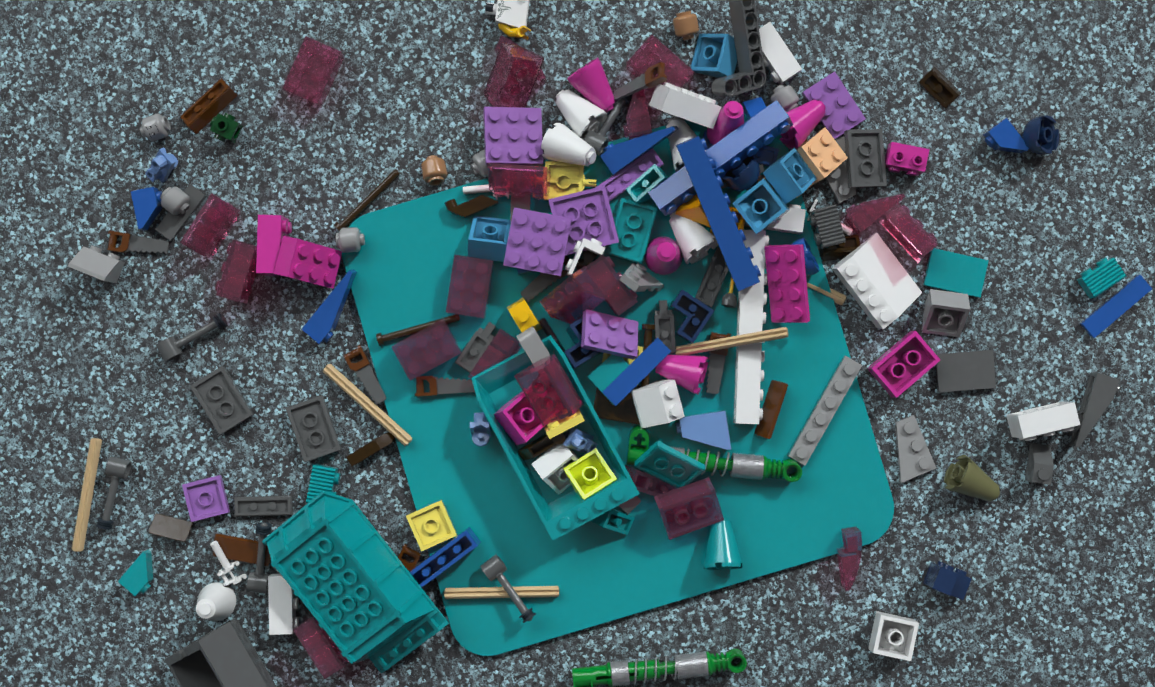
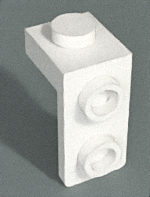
(593, 246)

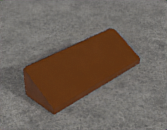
(208, 106)
(771, 409)
(240, 549)

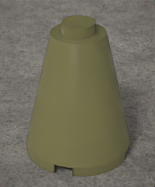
(970, 480)

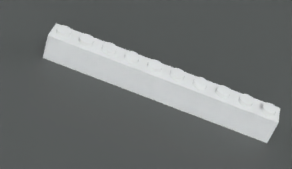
(750, 320)

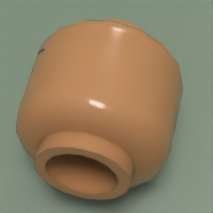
(686, 25)
(434, 170)

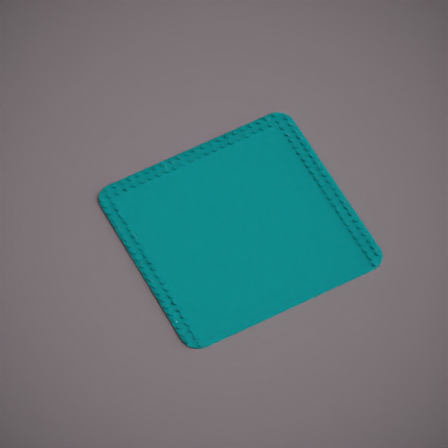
(602, 572)

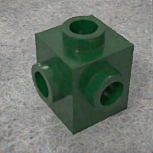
(225, 127)

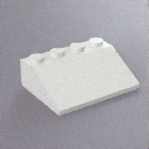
(877, 281)

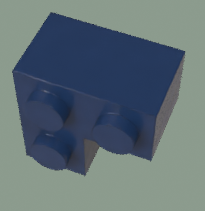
(696, 315)
(576, 355)
(946, 580)

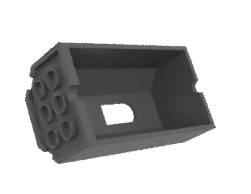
(220, 660)

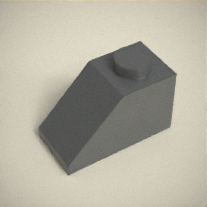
(1039, 464)

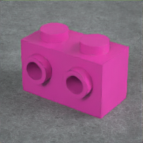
(906, 158)

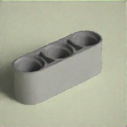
(532, 345)

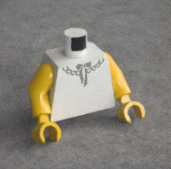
(510, 16)

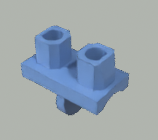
(161, 166)
(480, 430)
(579, 440)

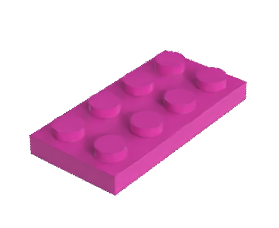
(787, 283)

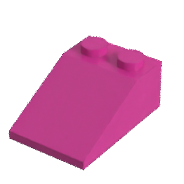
(519, 419)

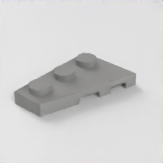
(838, 179)
(639, 279)
(913, 452)

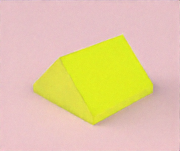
(589, 474)

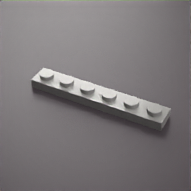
(824, 410)

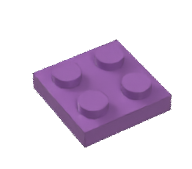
(206, 498)

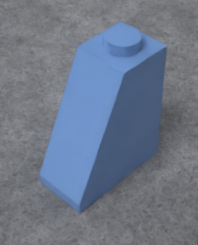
(706, 428)

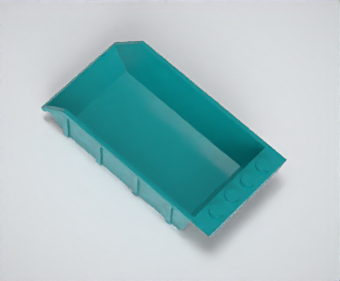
(567, 510)
(353, 582)

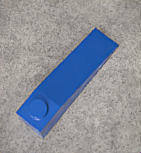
(622, 154)
(327, 315)

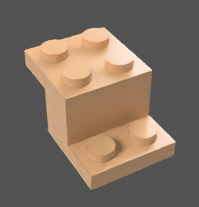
(821, 154)

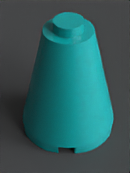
(722, 548)

